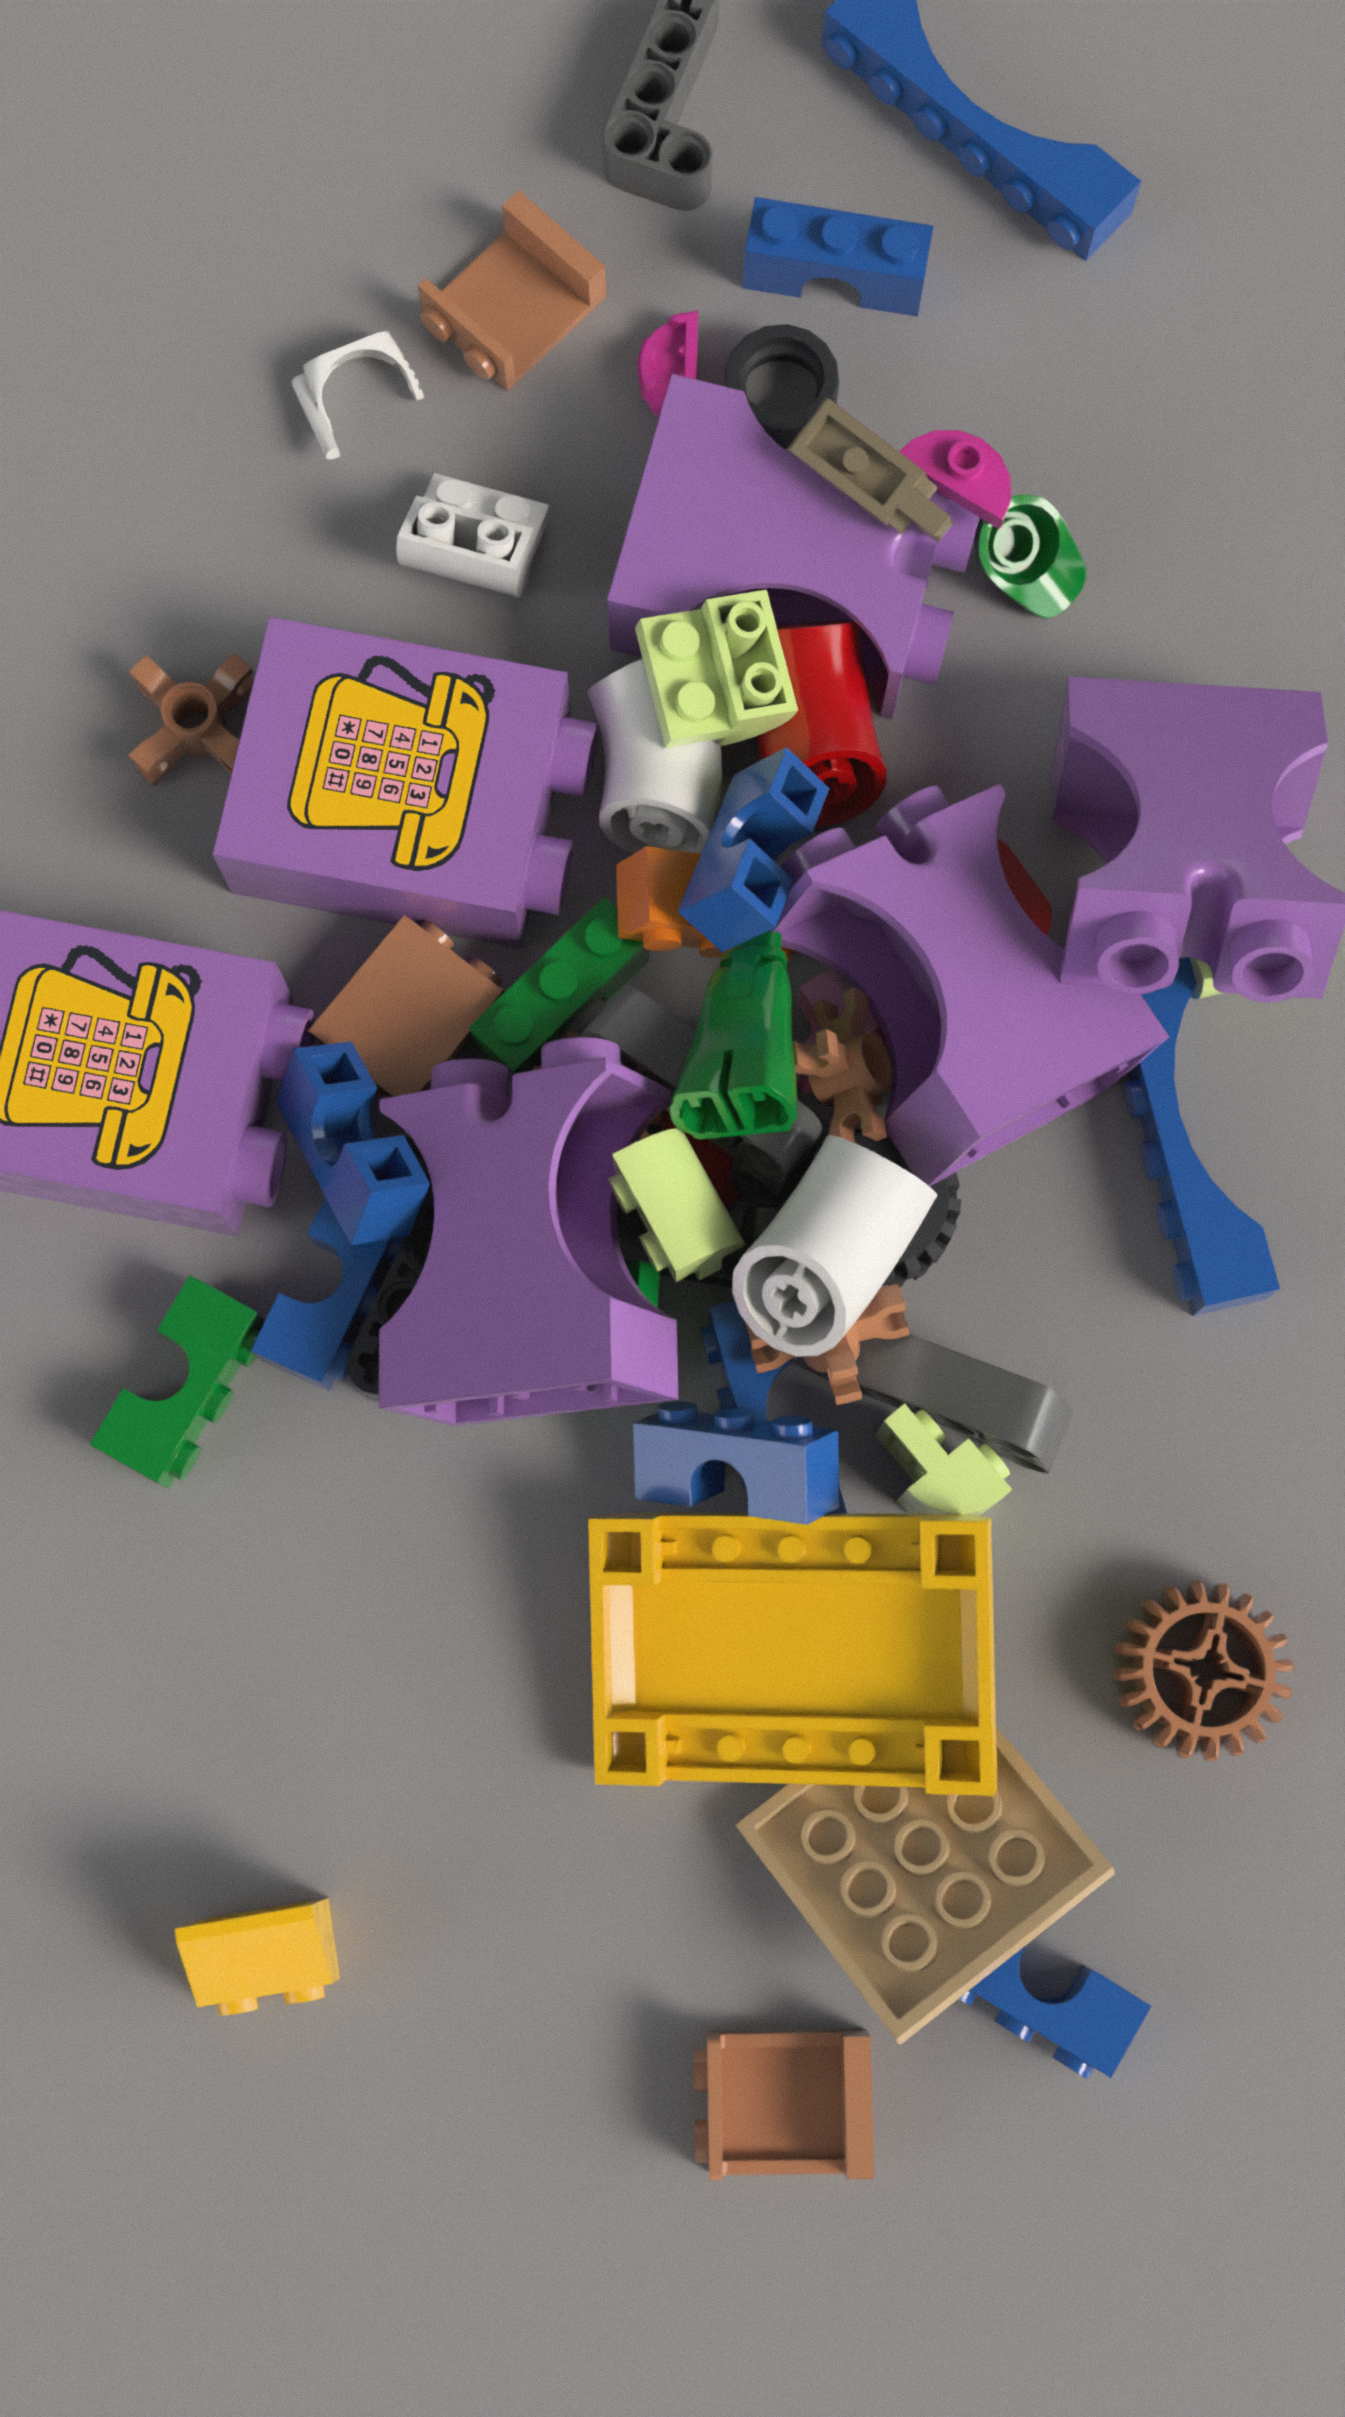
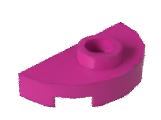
(664, 353)
(964, 471)

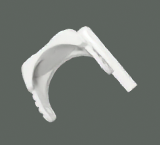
(309, 385)

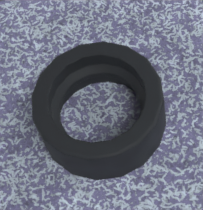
(792, 345)

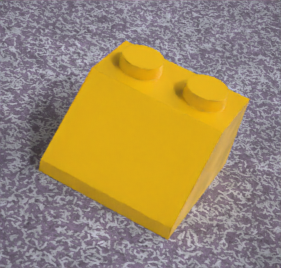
(260, 1954)

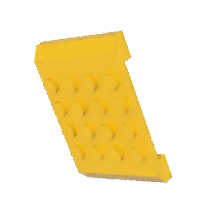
(794, 1650)

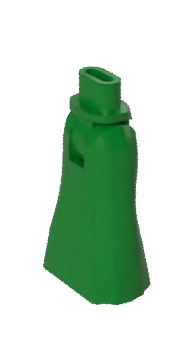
(742, 1054)

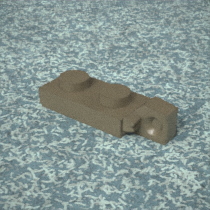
(869, 471)

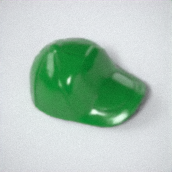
(1032, 556)

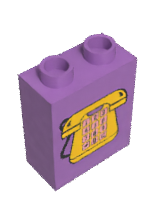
(402, 783)
(140, 1073)

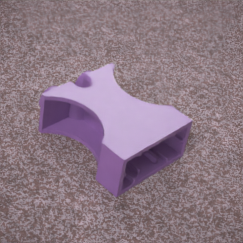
(742, 515)
(1193, 817)
(958, 981)
(525, 1262)

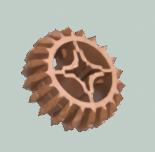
(1195, 1698)

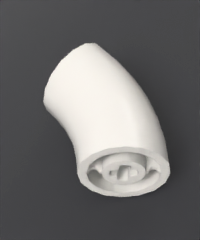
(650, 790)
(829, 1248)

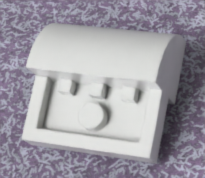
(473, 535)

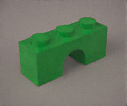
(555, 990)
(162, 1434)

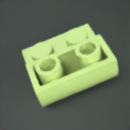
(717, 671)
(676, 1203)
(955, 1483)

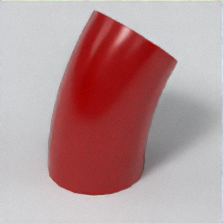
(834, 717)

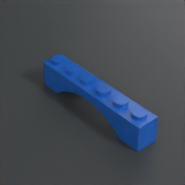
(1062, 185)
(1217, 1244)

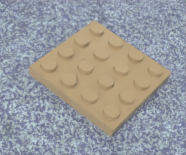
(925, 1887)

